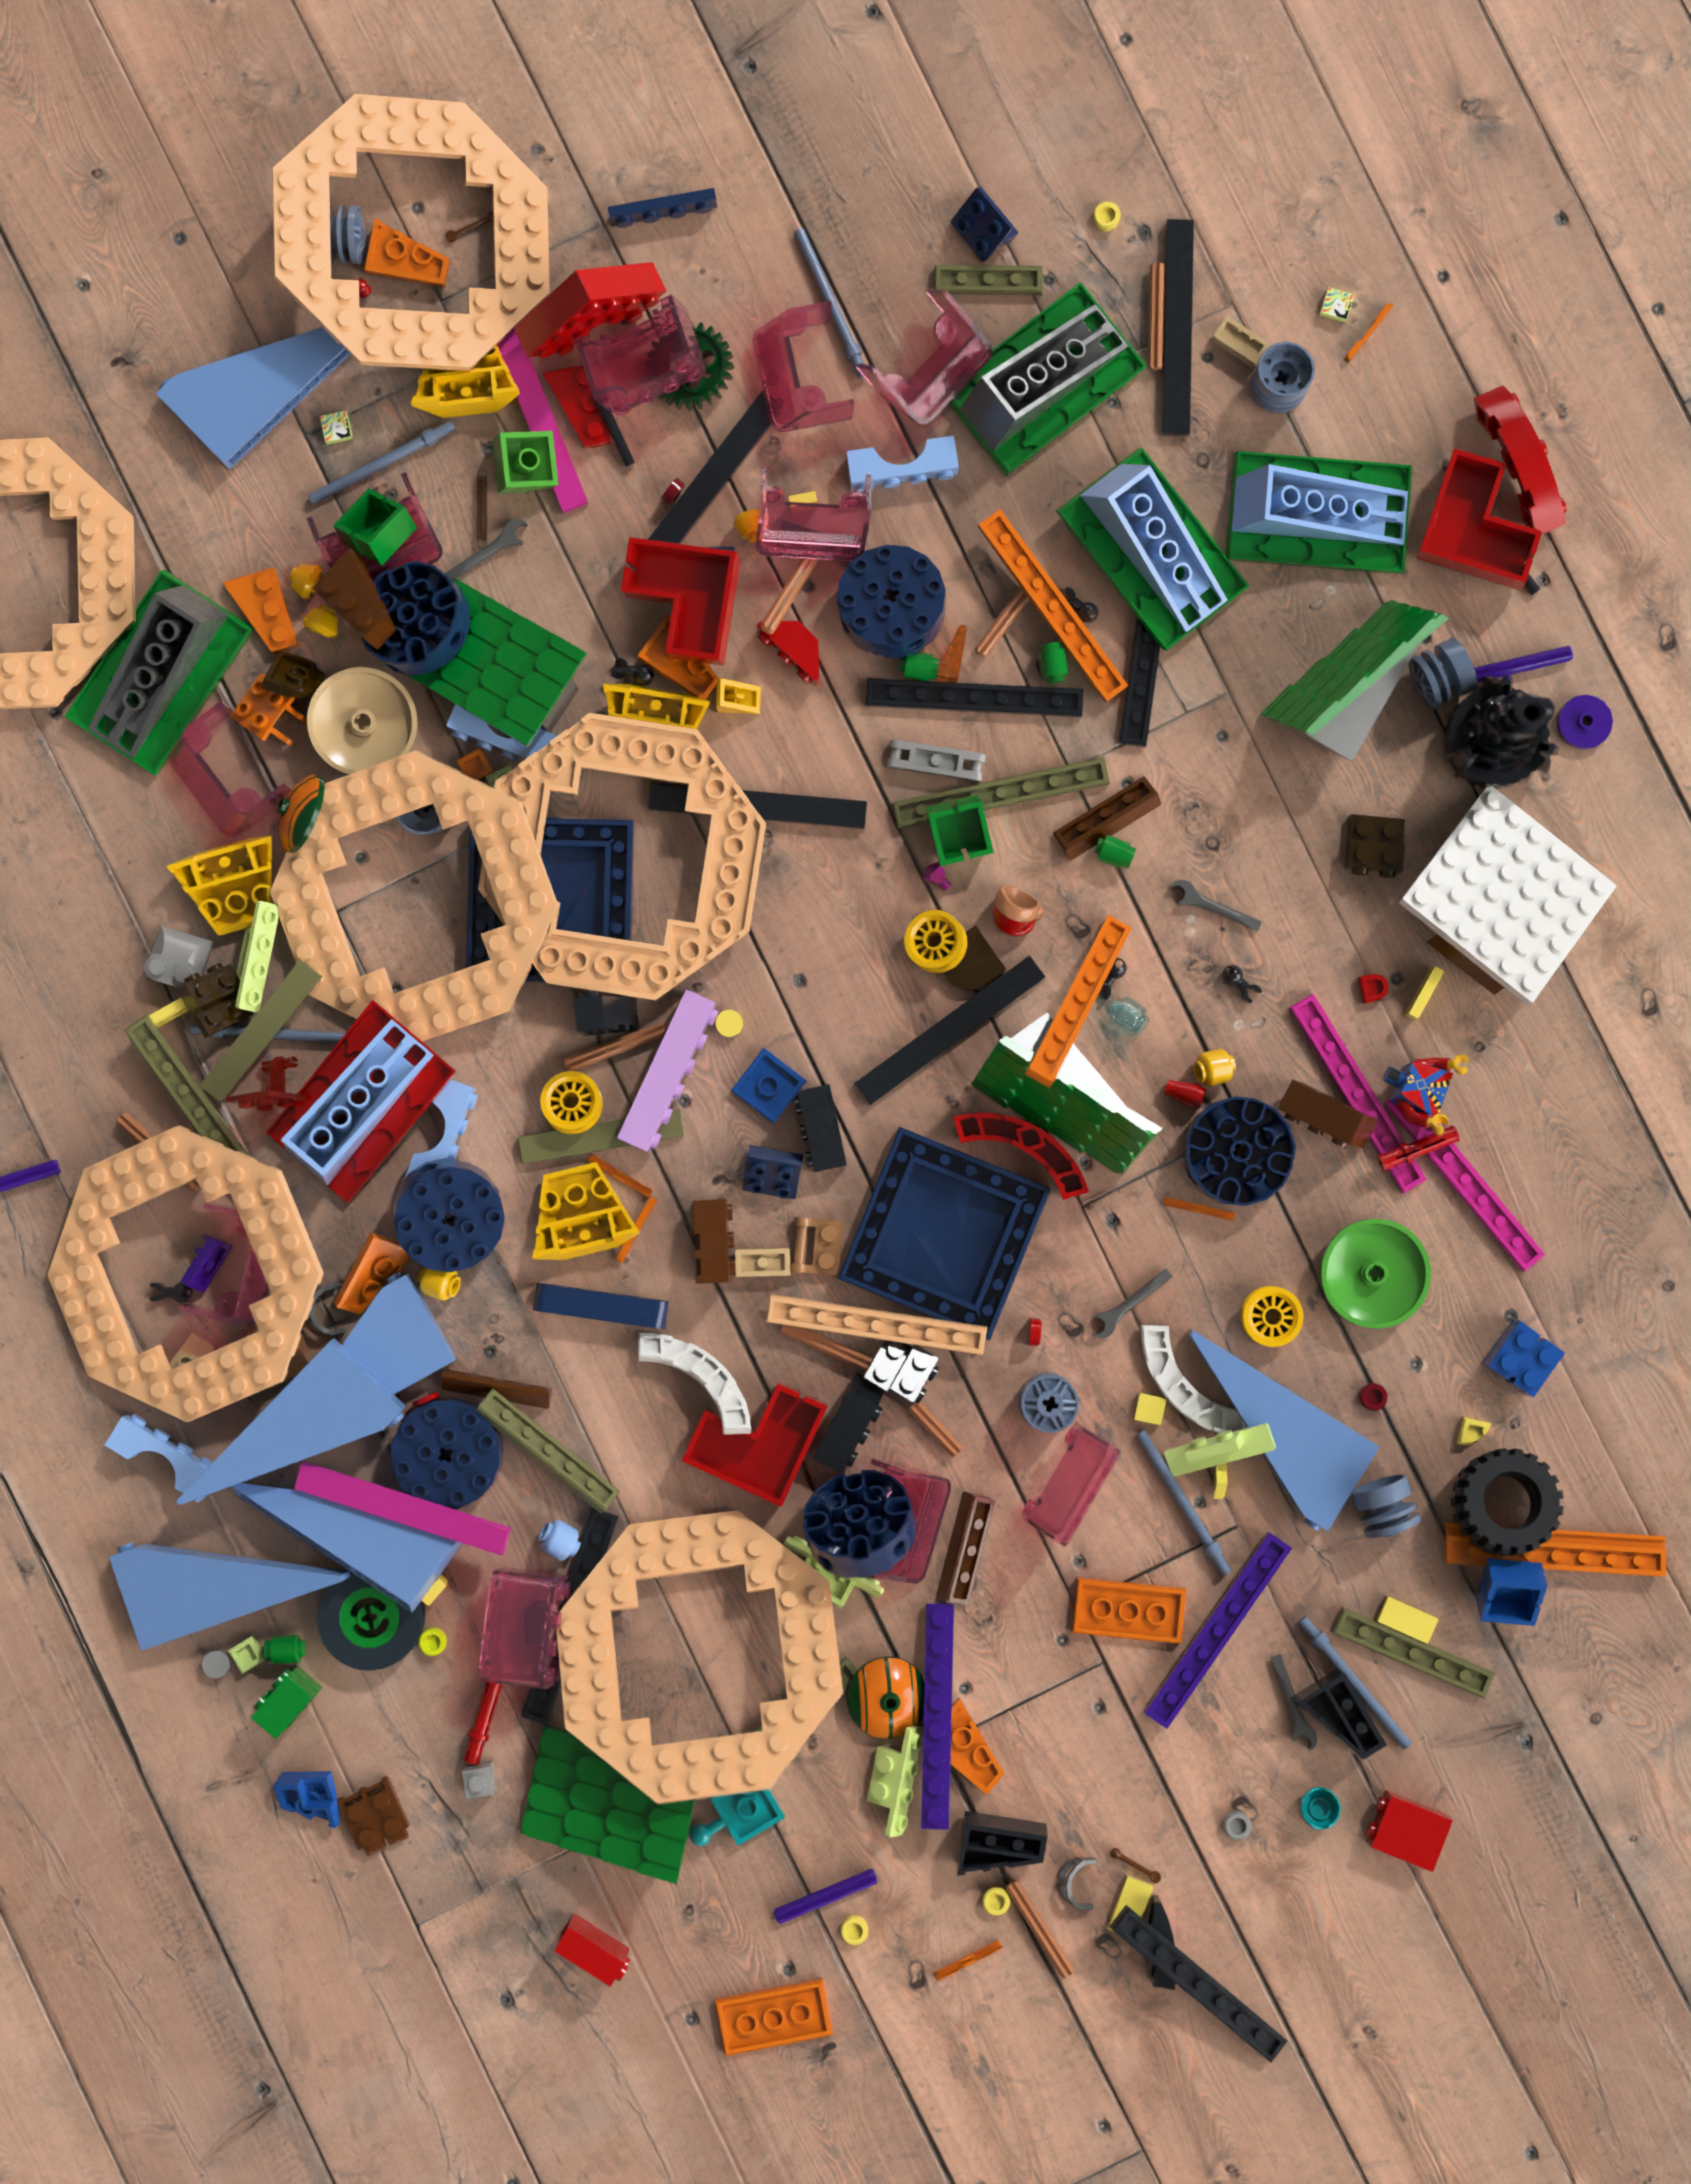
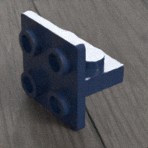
(983, 224)
(772, 1172)

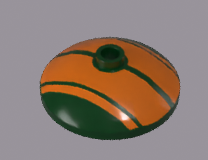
(299, 812)
(875, 1684)

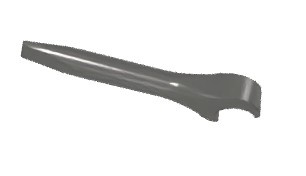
(504, 540)
(1195, 898)
(1114, 1315)
(1299, 1724)

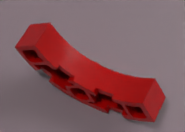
(1525, 458)
(1028, 1138)

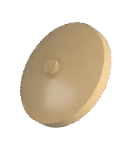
(361, 719)

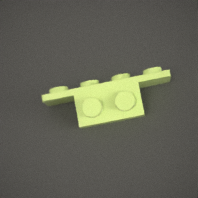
(256, 956)
(1221, 1449)
(839, 1586)
(894, 1779)

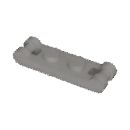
(936, 760)

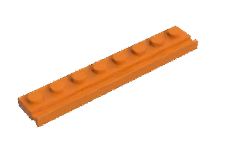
(1572, 1552)

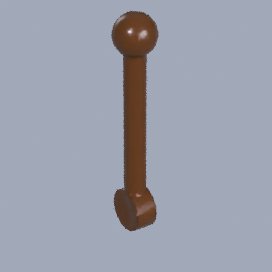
(452, 235)
(1154, 1875)

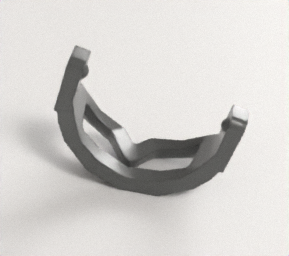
(312, 1321)
(1065, 1883)

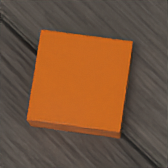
(475, 765)

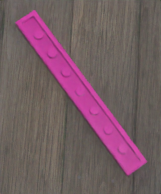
(540, 418)
(1353, 1085)
(1478, 1197)
(402, 1508)

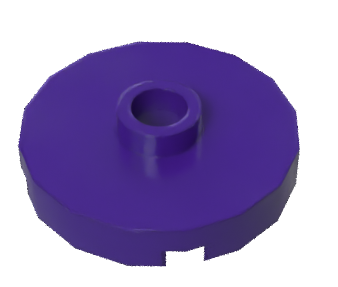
(1575, 732)

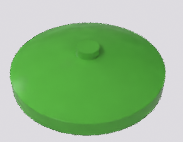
(1375, 1273)

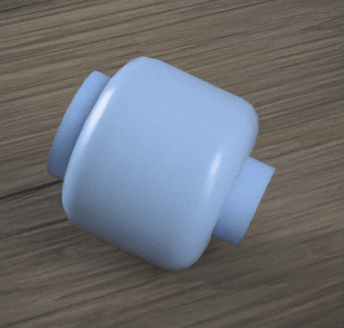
(559, 1539)

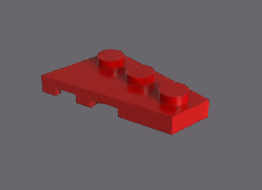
(576, 400)

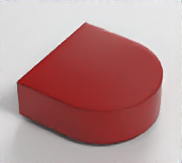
(1372, 987)
(1034, 1333)

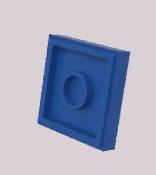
(768, 1085)

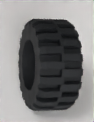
(1542, 1493)

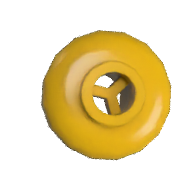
(1214, 1067)
(439, 1284)

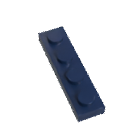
(653, 209)

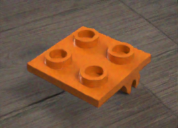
(261, 710)

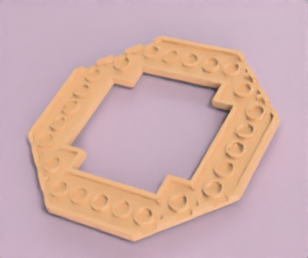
(423, 130)
(104, 573)
(510, 863)
(729, 865)
(275, 1236)
(712, 1764)

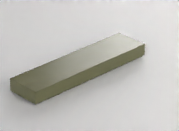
(988, 279)

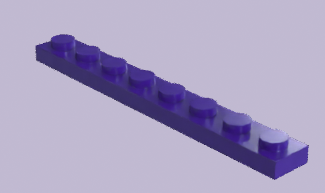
(1217, 1630)
(937, 1716)

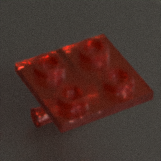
(275, 1091)

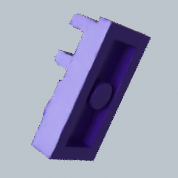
(206, 1263)

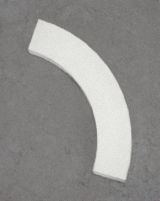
(706, 1371)
(1177, 1389)

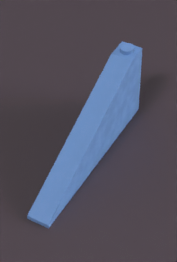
(248, 394)
(399, 1336)
(317, 1411)
(1313, 1454)
(379, 1551)
(187, 1590)

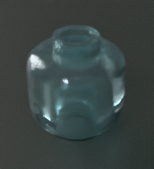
(1128, 1016)

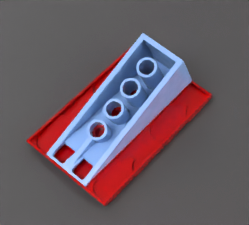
(376, 1082)

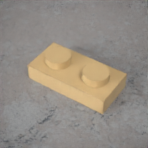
(762, 1262)

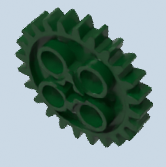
(710, 346)

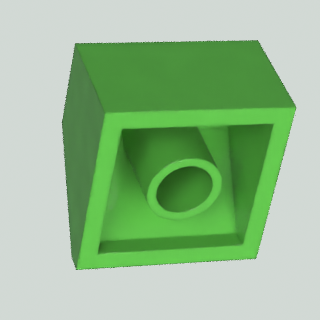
(524, 461)

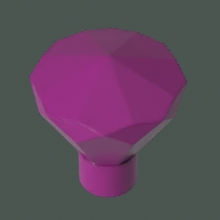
(936, 875)

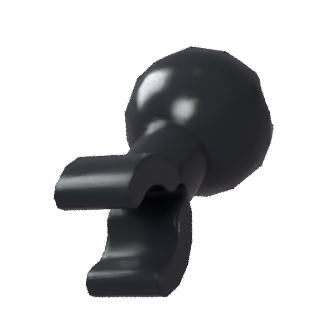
(1085, 609)
(642, 674)
(1115, 973)
(1236, 979)
(178, 1292)

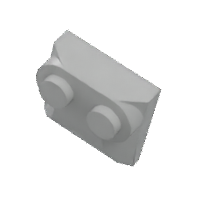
(177, 957)

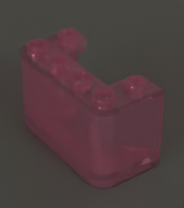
(643, 359)
(522, 1628)

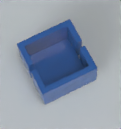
(1524, 1356)
(1511, 1592)

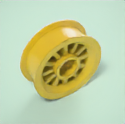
(912, 938)
(563, 1080)
(1285, 1296)

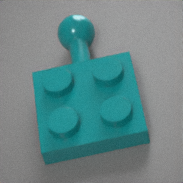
(743, 1816)

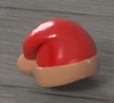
(1015, 911)

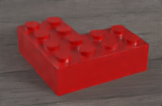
(586, 302)
(1464, 533)
(697, 583)
(766, 1458)

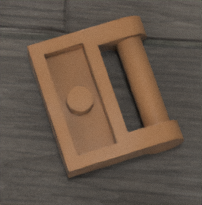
(826, 1246)

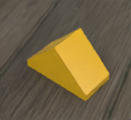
(737, 697)

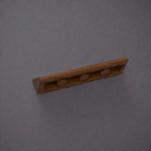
(1107, 818)
(481, 1385)
(965, 1548)

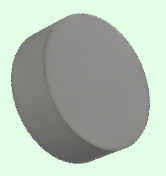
(216, 1664)
(1237, 1825)

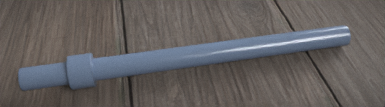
(852, 349)
(428, 437)
(283, 1034)
(1211, 1548)
(1321, 1641)

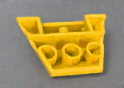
(466, 393)
(654, 705)
(228, 881)
(579, 1215)

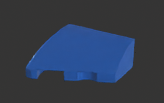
(309, 1795)

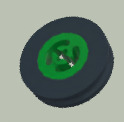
(357, 1649)

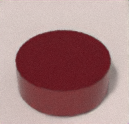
(673, 491)
(1373, 1396)

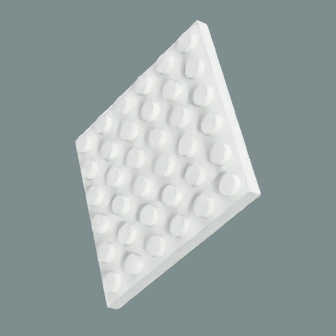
(1508, 894)

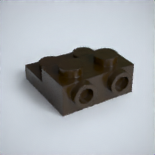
(1375, 845)
(213, 999)

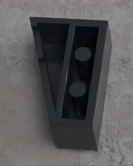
(605, 1014)
(820, 1128)
(849, 1425)
(1341, 1712)
(999, 1842)

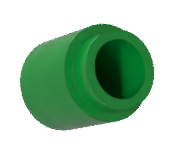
(1053, 662)
(919, 666)
(1114, 851)
(284, 1649)

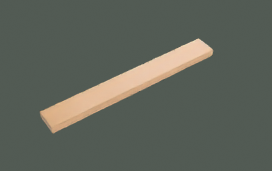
(876, 1324)

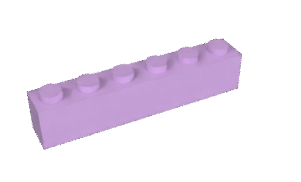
(667, 1071)

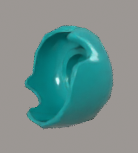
(1319, 1808)

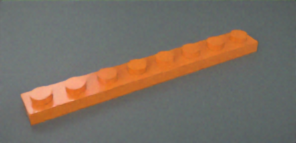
(1052, 605)
(1078, 1001)

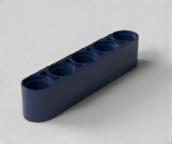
(600, 1305)

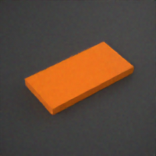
(1129, 1610)
(773, 2016)

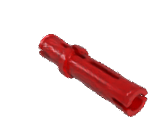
(1417, 1148)
(479, 1733)

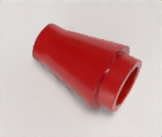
(1186, 1093)

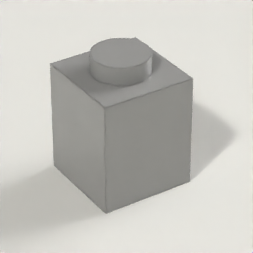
(479, 1779)

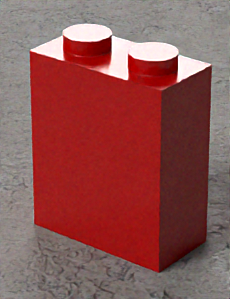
(1408, 1830)
(593, 1950)

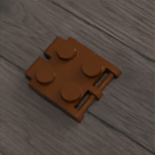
(375, 1817)

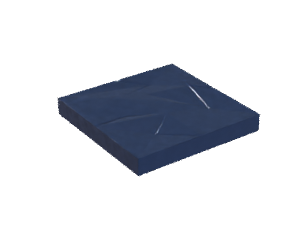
(589, 873)
(944, 1232)

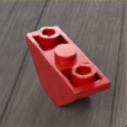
(795, 646)

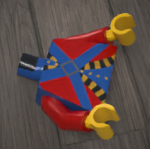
(1422, 1089)

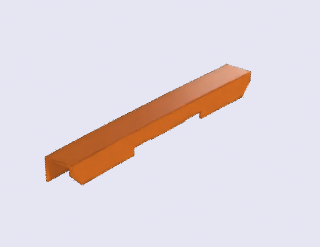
(1378, 319)
(620, 1175)
(1199, 1208)
(639, 1224)
(967, 1960)

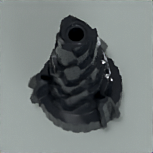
(1492, 739)

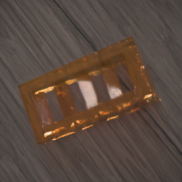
(951, 664)

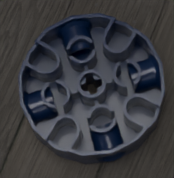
(867, 597)
(427, 615)
(1265, 1158)
(442, 1241)
(419, 1451)
(859, 1524)

